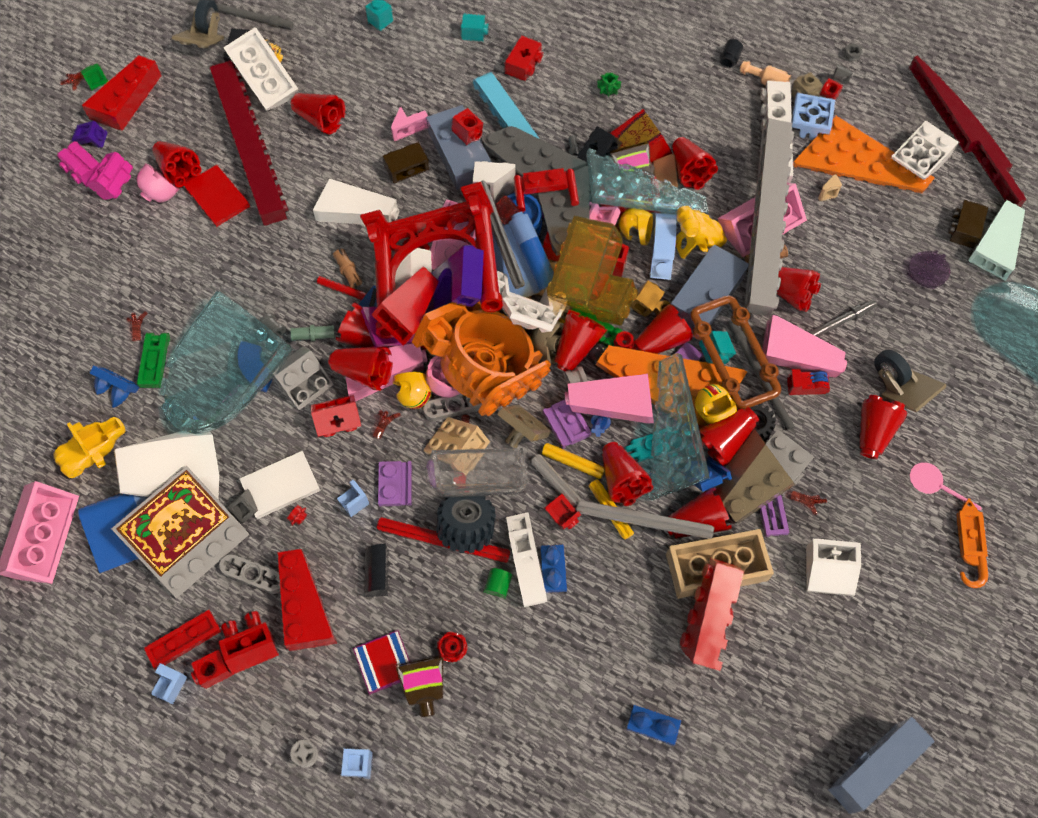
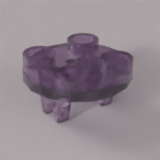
(929, 269)

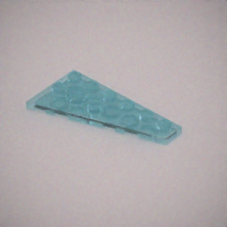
(636, 189)
(676, 436)

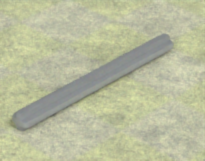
(645, 519)

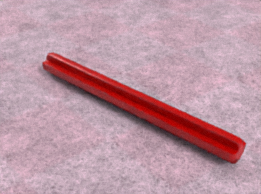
(431, 537)

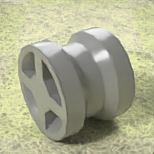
(575, 376)
(301, 750)

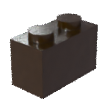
(406, 162)
(968, 223)

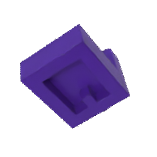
(90, 132)

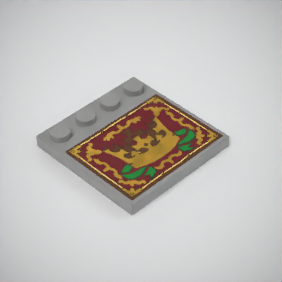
(180, 531)

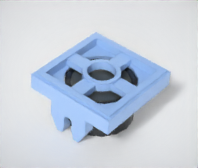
(811, 114)

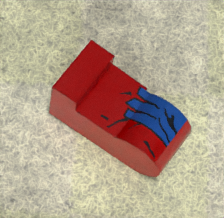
(807, 382)

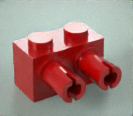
(249, 646)

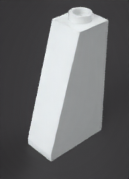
(346, 203)

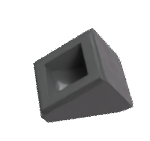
(243, 506)

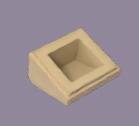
(830, 189)

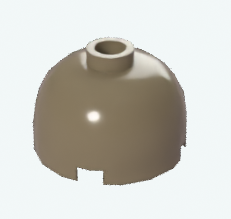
(547, 342)

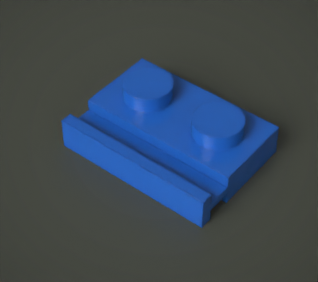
(717, 474)

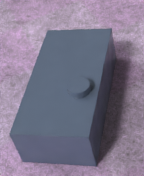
(455, 154)
(714, 277)
(881, 765)

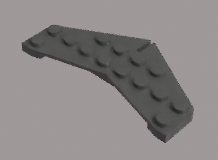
(534, 155)

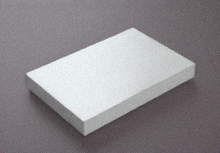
(280, 484)

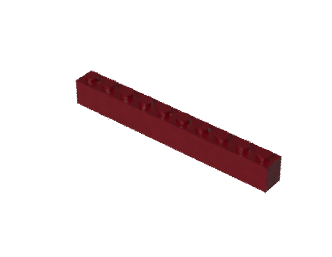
(249, 145)

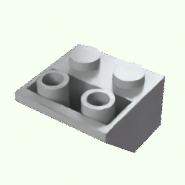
(302, 378)

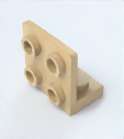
(457, 435)

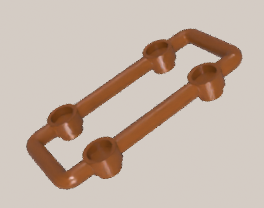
(740, 318)

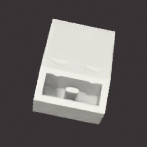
(925, 150)

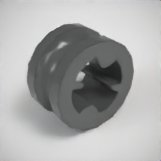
(852, 57)

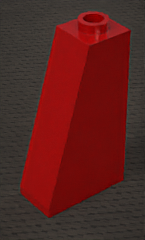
(406, 306)

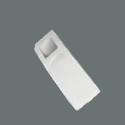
(526, 559)

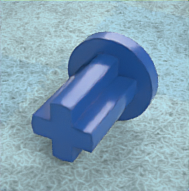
(600, 424)

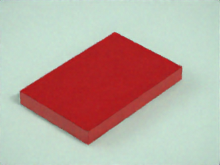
(216, 195)

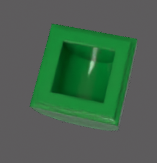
(498, 582)

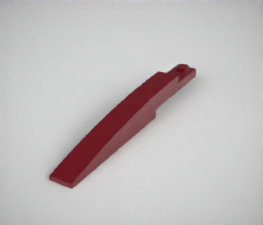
(968, 131)

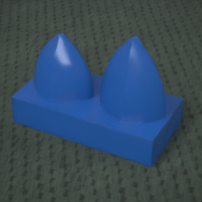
(121, 386)
(553, 568)
(653, 725)

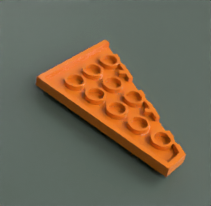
(857, 156)
(629, 362)

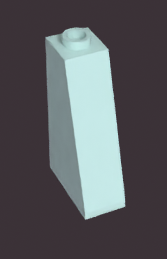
(1000, 243)

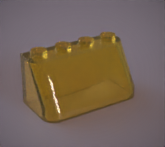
(585, 263)

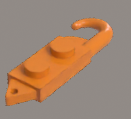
(972, 542)

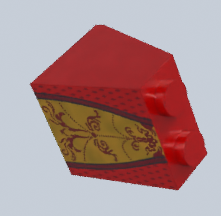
(641, 129)

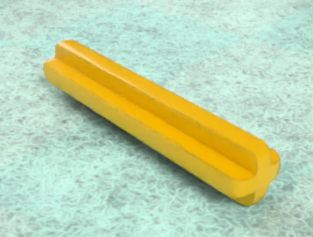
(573, 460)
(603, 498)

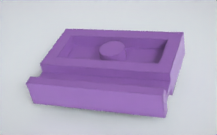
(566, 425)
(395, 483)

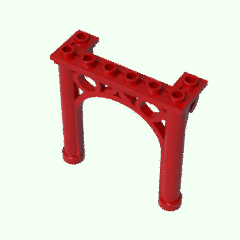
(431, 228)

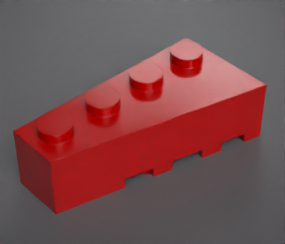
(123, 94)

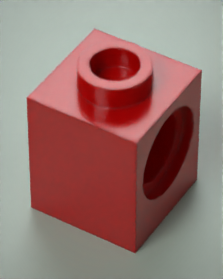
(467, 126)
(221, 670)

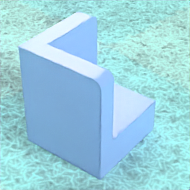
(353, 499)
(168, 683)
(356, 763)

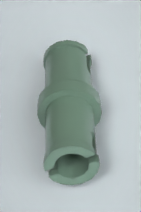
(312, 333)

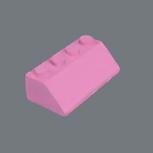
(739, 221)
(38, 533)

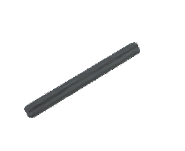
(504, 245)

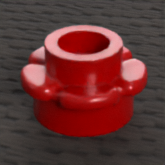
(628, 337)
(297, 515)

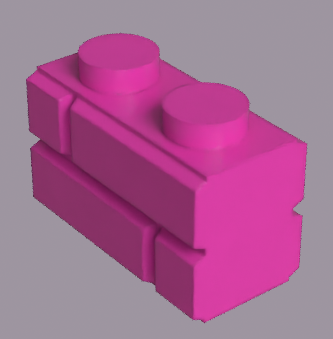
(78, 162)
(110, 176)

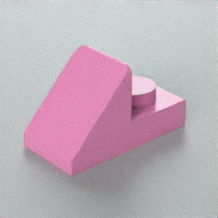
(405, 126)

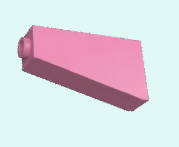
(797, 349)
(404, 359)
(613, 398)

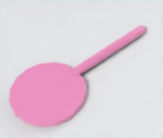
(929, 480)

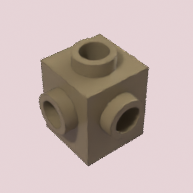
(807, 85)

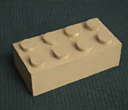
(741, 549)

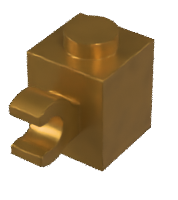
(649, 299)

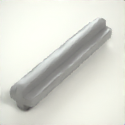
(555, 479)

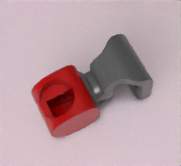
(833, 87)

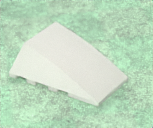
(152, 463)

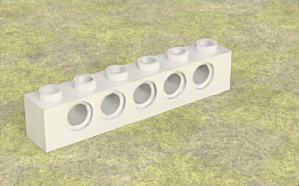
(778, 107)

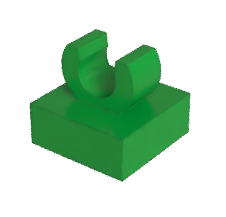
(94, 76)

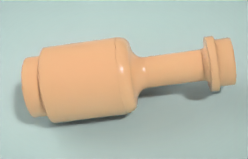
(768, 74)

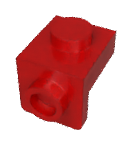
(562, 512)

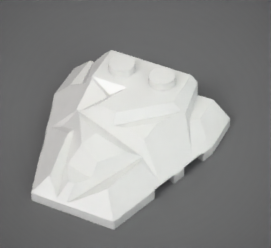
(529, 312)

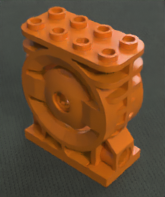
(489, 345)

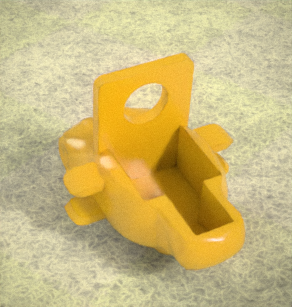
(698, 230)
(88, 446)

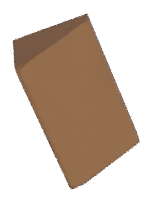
(666, 169)

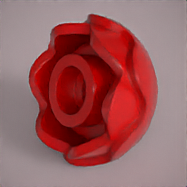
(452, 639)

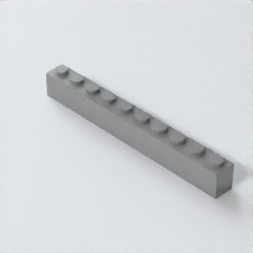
(768, 218)

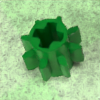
(609, 84)

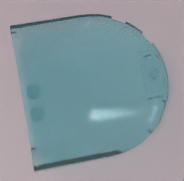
(220, 366)

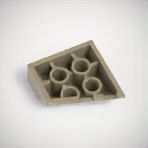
(754, 481)

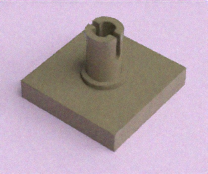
(523, 425)

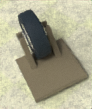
(204, 21)
(905, 384)

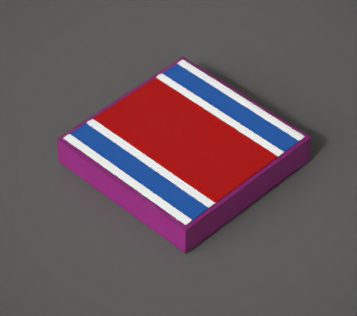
(378, 661)

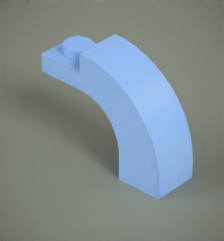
(663, 245)

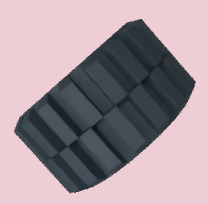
(465, 522)

